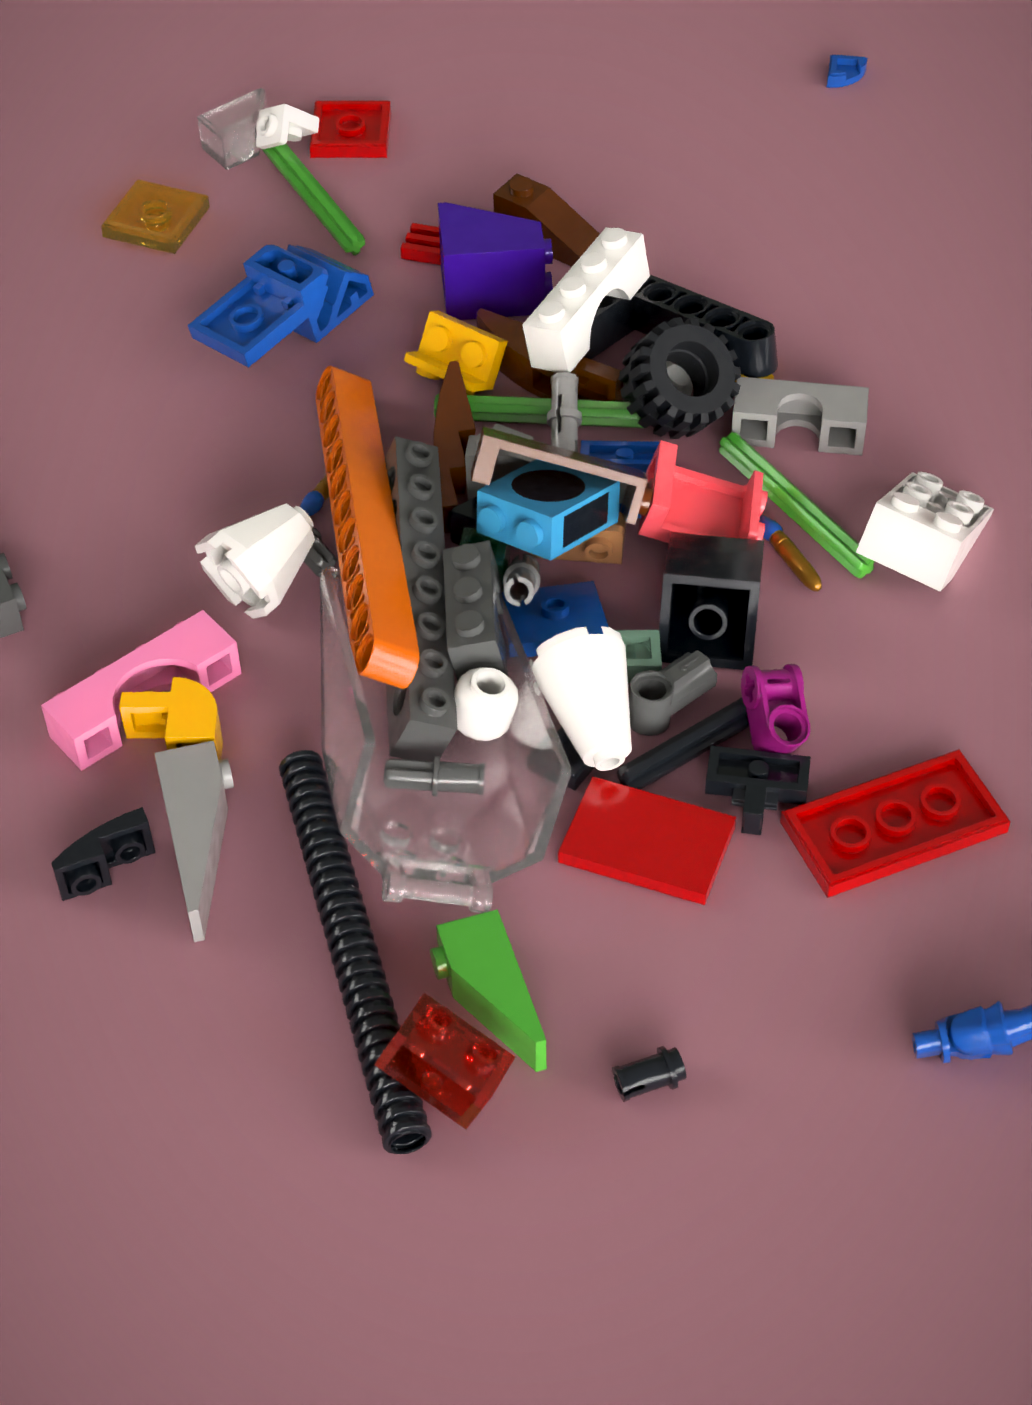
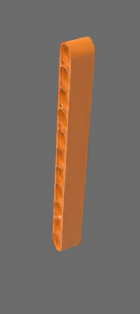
(366, 531)

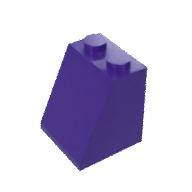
(492, 262)

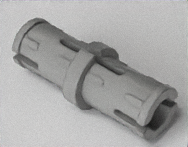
(564, 414)

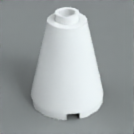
(588, 692)

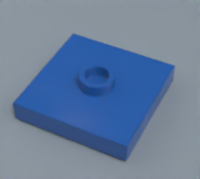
(556, 611)

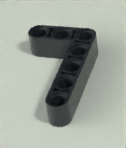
(661, 301)

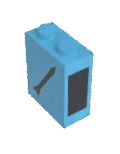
(547, 508)

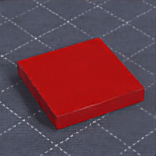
(351, 129)

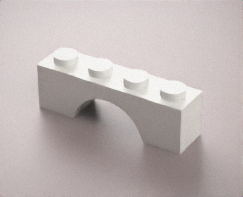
(562, 323)

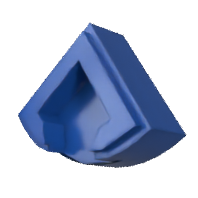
(845, 70)

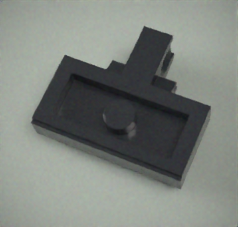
(757, 781)

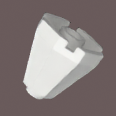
(258, 557)

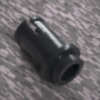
(649, 1073)

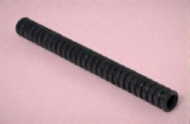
(352, 948)

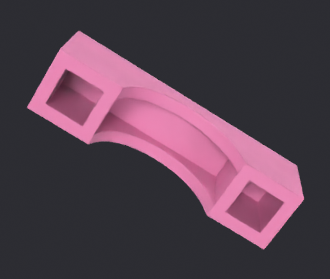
(88, 715)

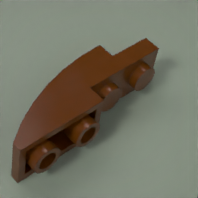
(595, 379)

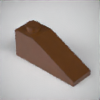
(560, 222)

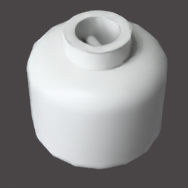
(485, 703)

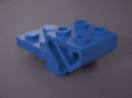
(281, 295)

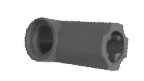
(660, 694)

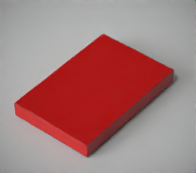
(647, 840)

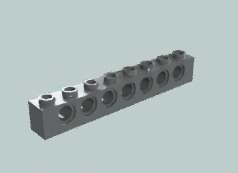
(424, 713)

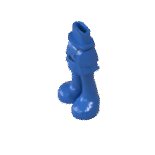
(975, 1033)

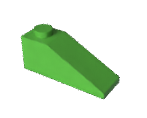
(489, 984)

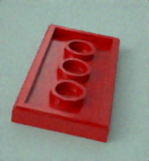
(894, 822)

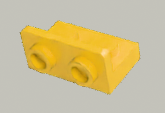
(455, 340)

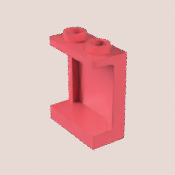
(699, 503)

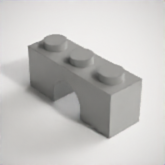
(829, 410)

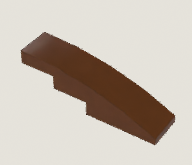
(451, 435)

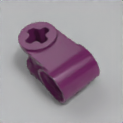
(778, 701)

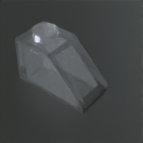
(231, 130)

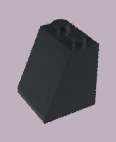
(711, 599)

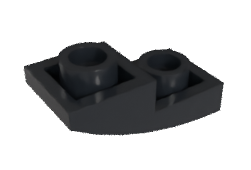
(87, 861)

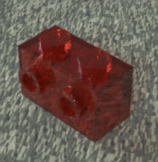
(445, 1061)

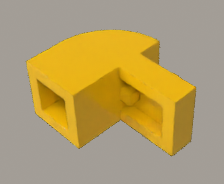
(181, 716)

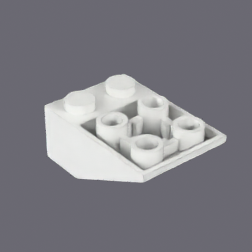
(924, 529)

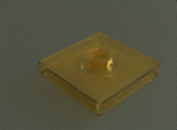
(155, 216)

